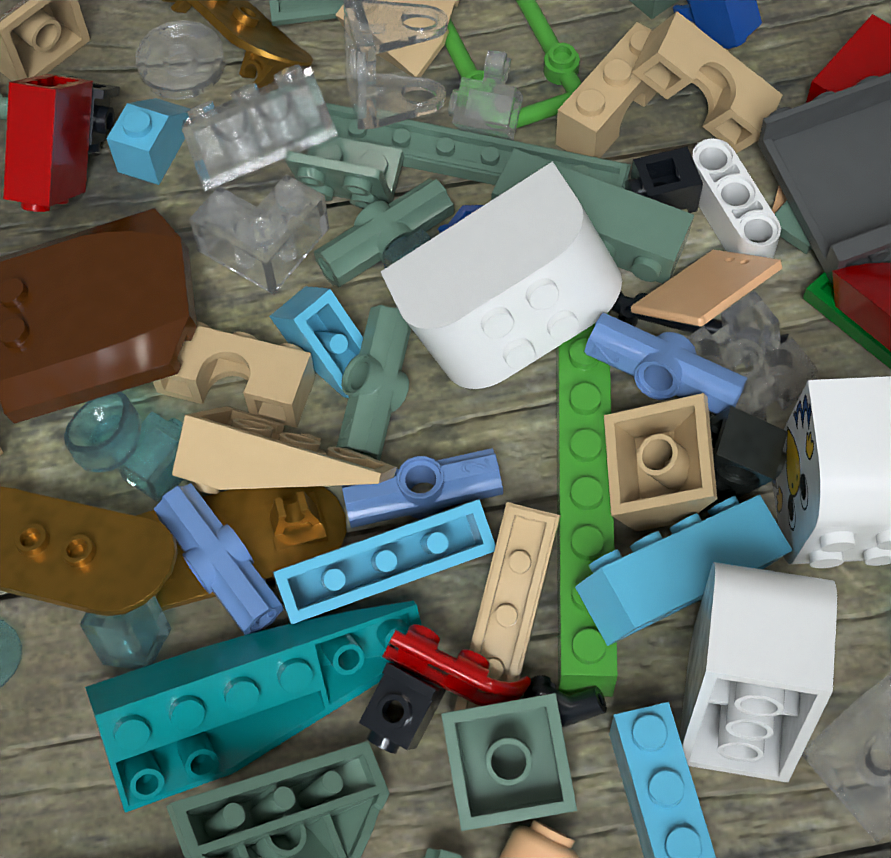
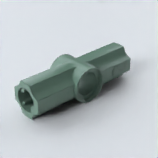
(379, 227)
(375, 382)

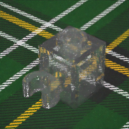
(488, 104)

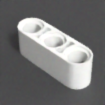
(727, 185)

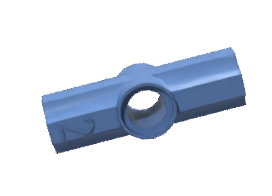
(663, 364)
(454, 482)
(218, 559)

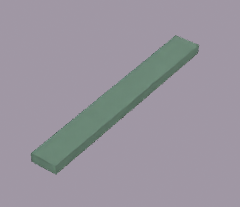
(465, 152)

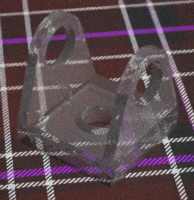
(378, 28)

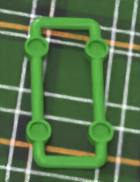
(560, 63)

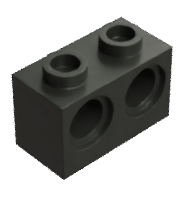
(745, 452)

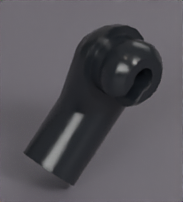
(573, 707)

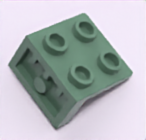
(349, 170)

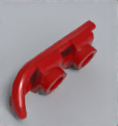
(465, 673)

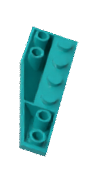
(236, 699)

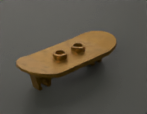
(247, 28)
(275, 527)
(81, 554)

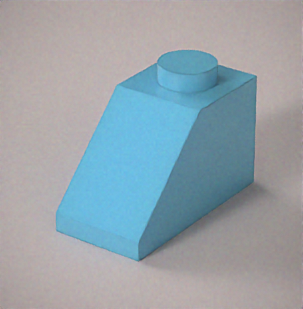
(147, 138)
(323, 328)

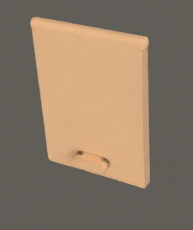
(707, 287)

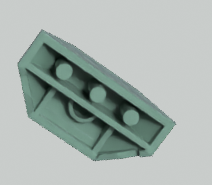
(292, 812)

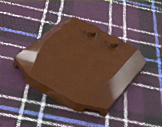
(93, 314)

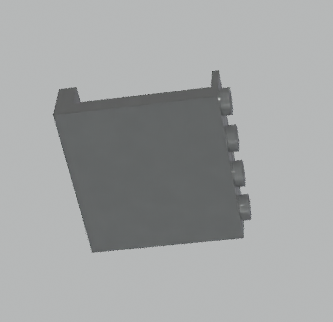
(837, 171)

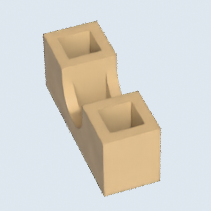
(736, 96)
(594, 111)
(276, 374)

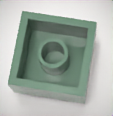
(508, 762)

